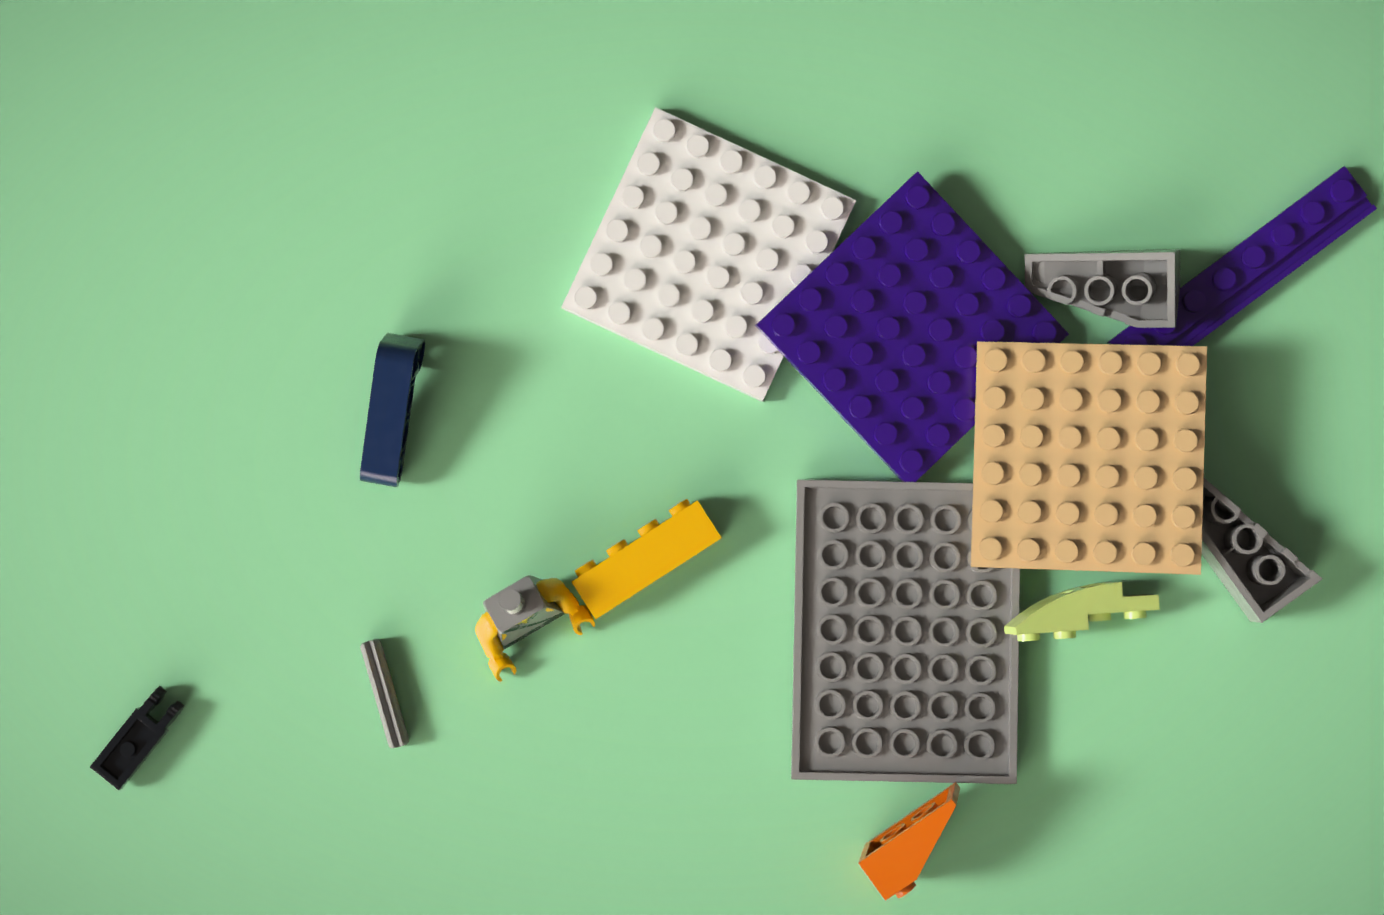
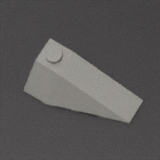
(1121, 284)

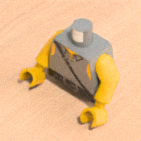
(522, 611)

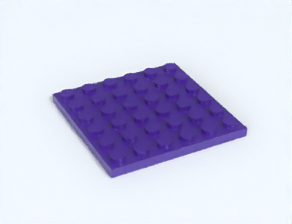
(897, 324)

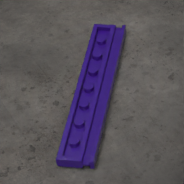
(1259, 262)

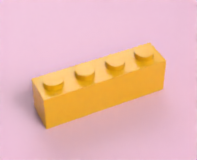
(645, 559)

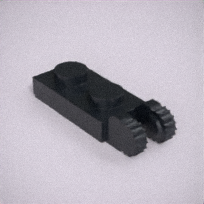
(135, 741)

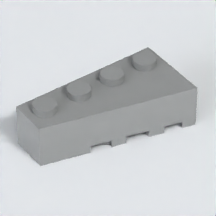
(1248, 560)

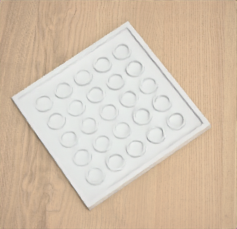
(704, 250)

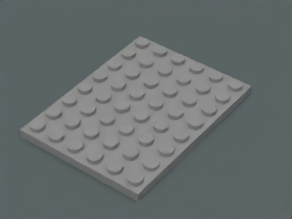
(900, 638)

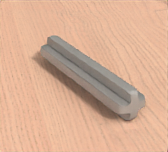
(384, 693)

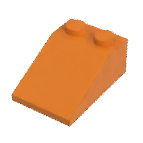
(901, 851)

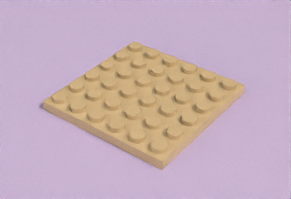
(1089, 457)

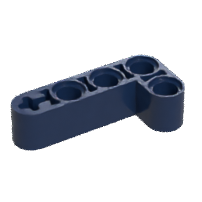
(390, 407)

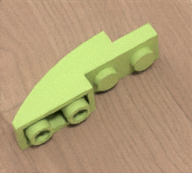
(1073, 608)

